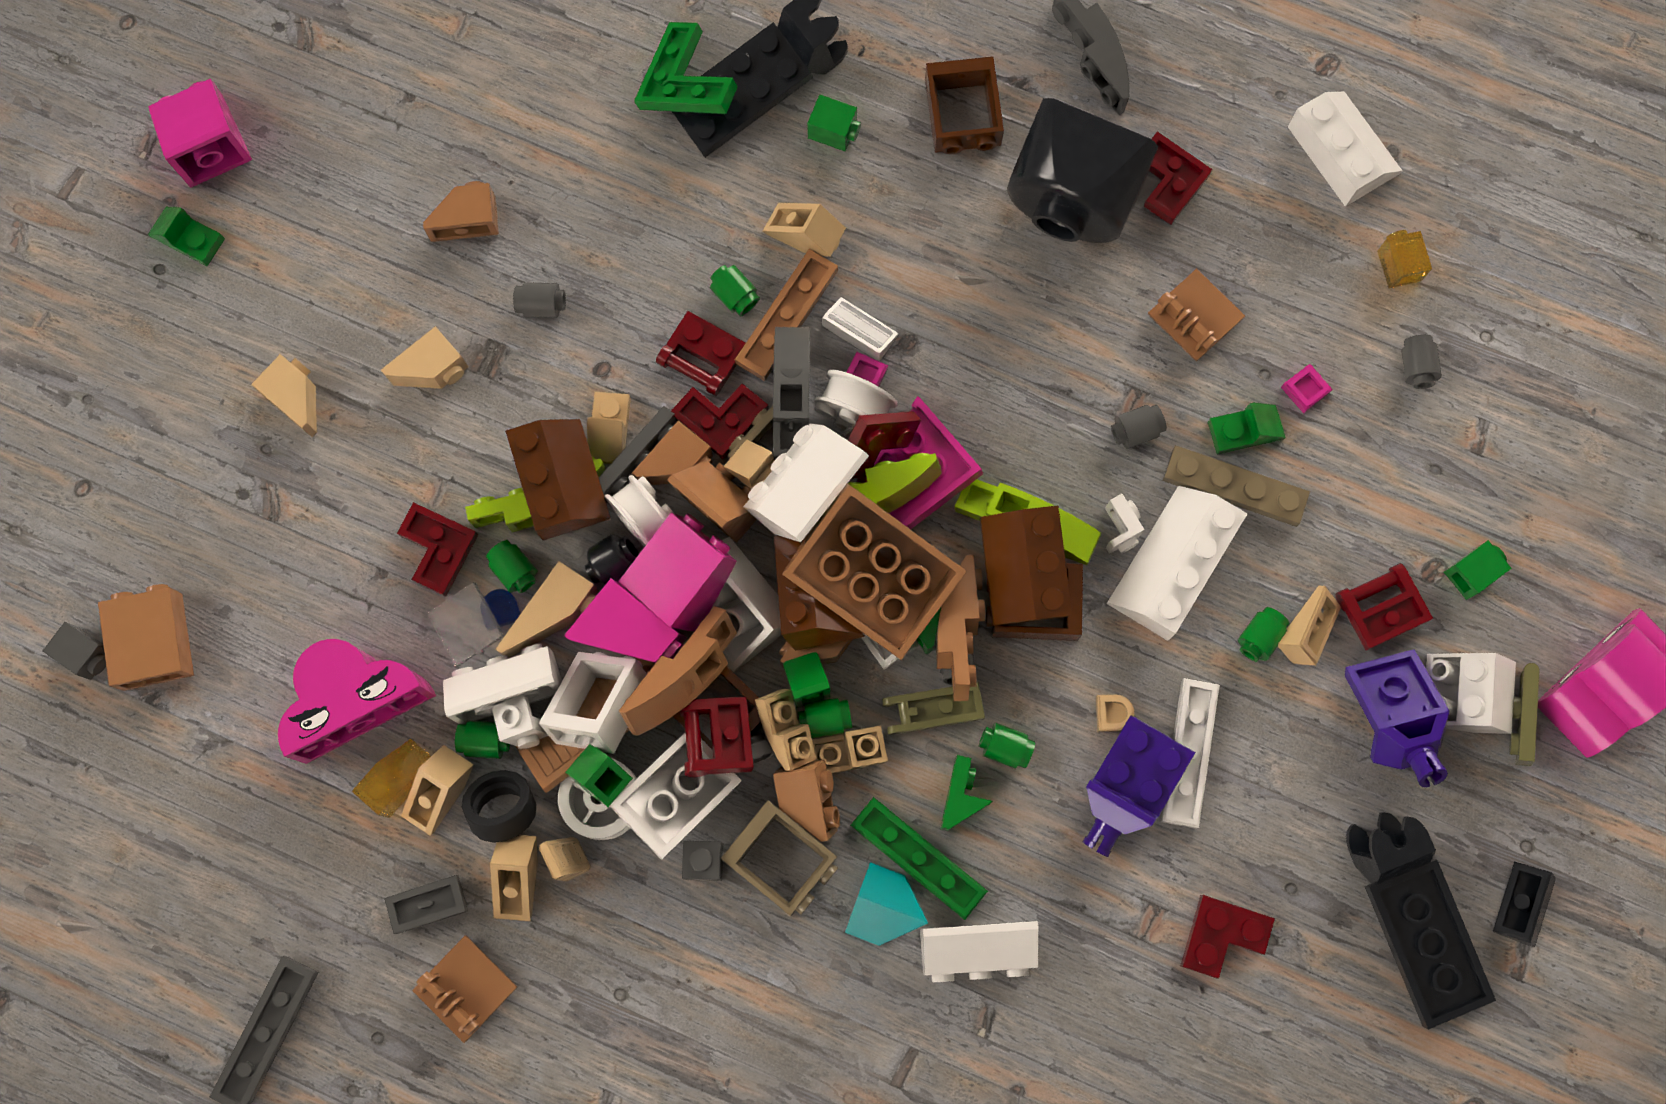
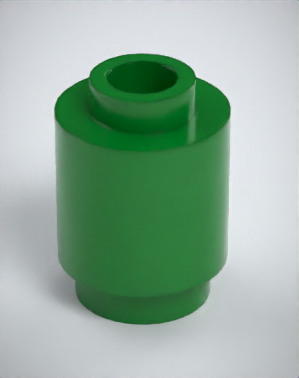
(734, 289)
(511, 567)
(1263, 634)
(826, 717)
(479, 740)
(1006, 746)

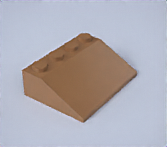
(873, 571)

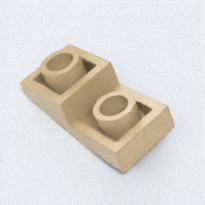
(786, 736)
(851, 750)

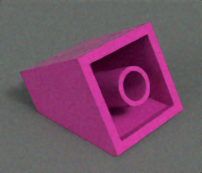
(198, 133)
(680, 572)
(625, 626)

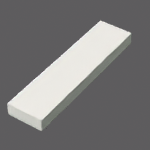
(1194, 730)

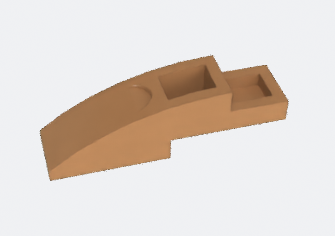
(956, 627)
(680, 680)

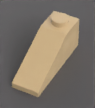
(552, 608)

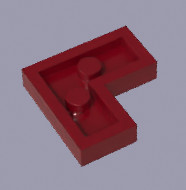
(1180, 179)
(719, 425)
(882, 432)
(446, 547)
(1222, 924)

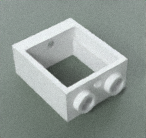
(609, 727)

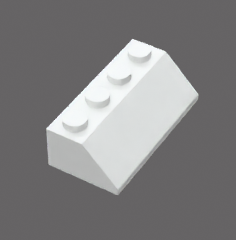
(1176, 560)

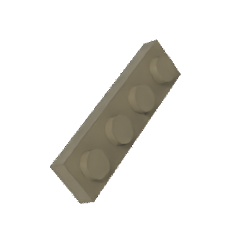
(1237, 485)

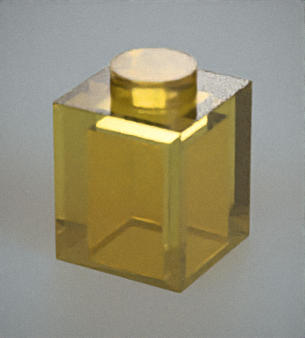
(1404, 258)

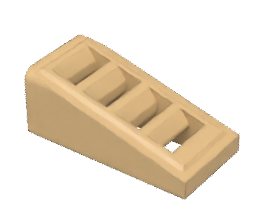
(1310, 628)
(564, 858)

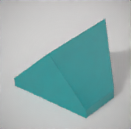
(884, 907)

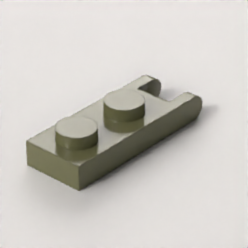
(934, 709)
(1525, 710)

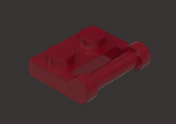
(707, 344)
(1389, 617)
(728, 733)

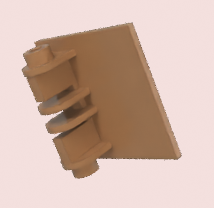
(1196, 314)
(464, 988)

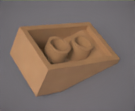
(716, 497)

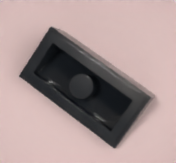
(1524, 904)

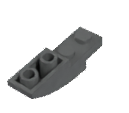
(1102, 54)
(790, 385)

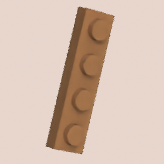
(787, 310)

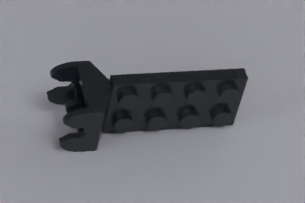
(768, 72)
(1420, 919)

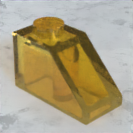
(391, 779)

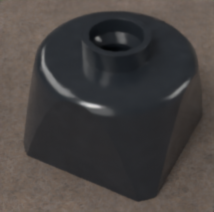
(1079, 173)

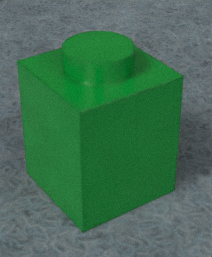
(833, 123)
(1478, 569)
(599, 775)

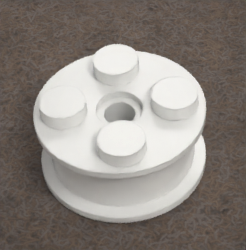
(852, 396)
(638, 509)
(587, 817)

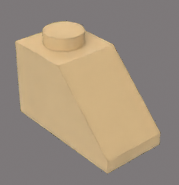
(805, 227)
(427, 363)
(290, 391)
(436, 789)
(514, 878)

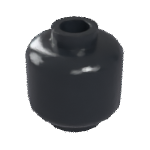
(610, 558)

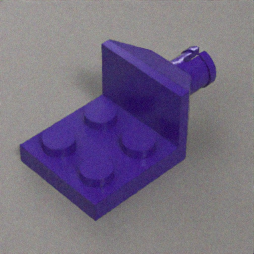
(1403, 712)
(1134, 782)

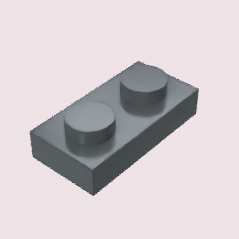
(426, 904)

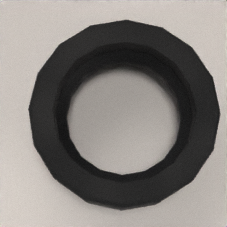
(507, 825)

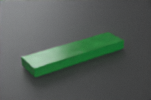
(919, 858)

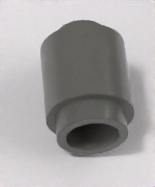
(539, 299)
(1421, 361)
(1138, 426)

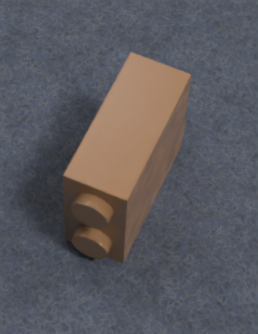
(145, 638)

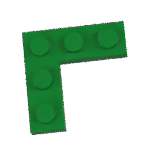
(667, 87)

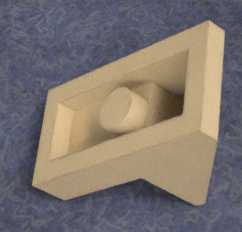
(608, 425)
(750, 463)

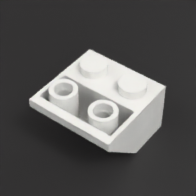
(1475, 689)

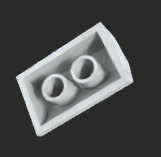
(1343, 146)
(804, 481)
(752, 610)
(473, 693)
(979, 950)

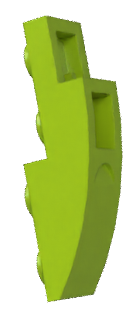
(896, 483)
(985, 499)
(511, 508)

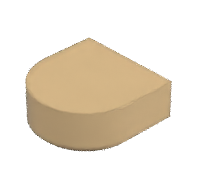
(1112, 712)

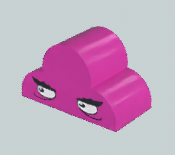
(1611, 686)
(344, 697)

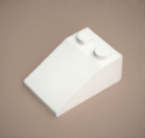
(666, 803)

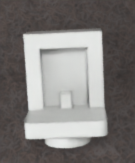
(1125, 517)
(516, 723)

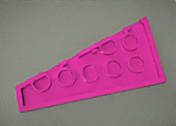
(956, 466)

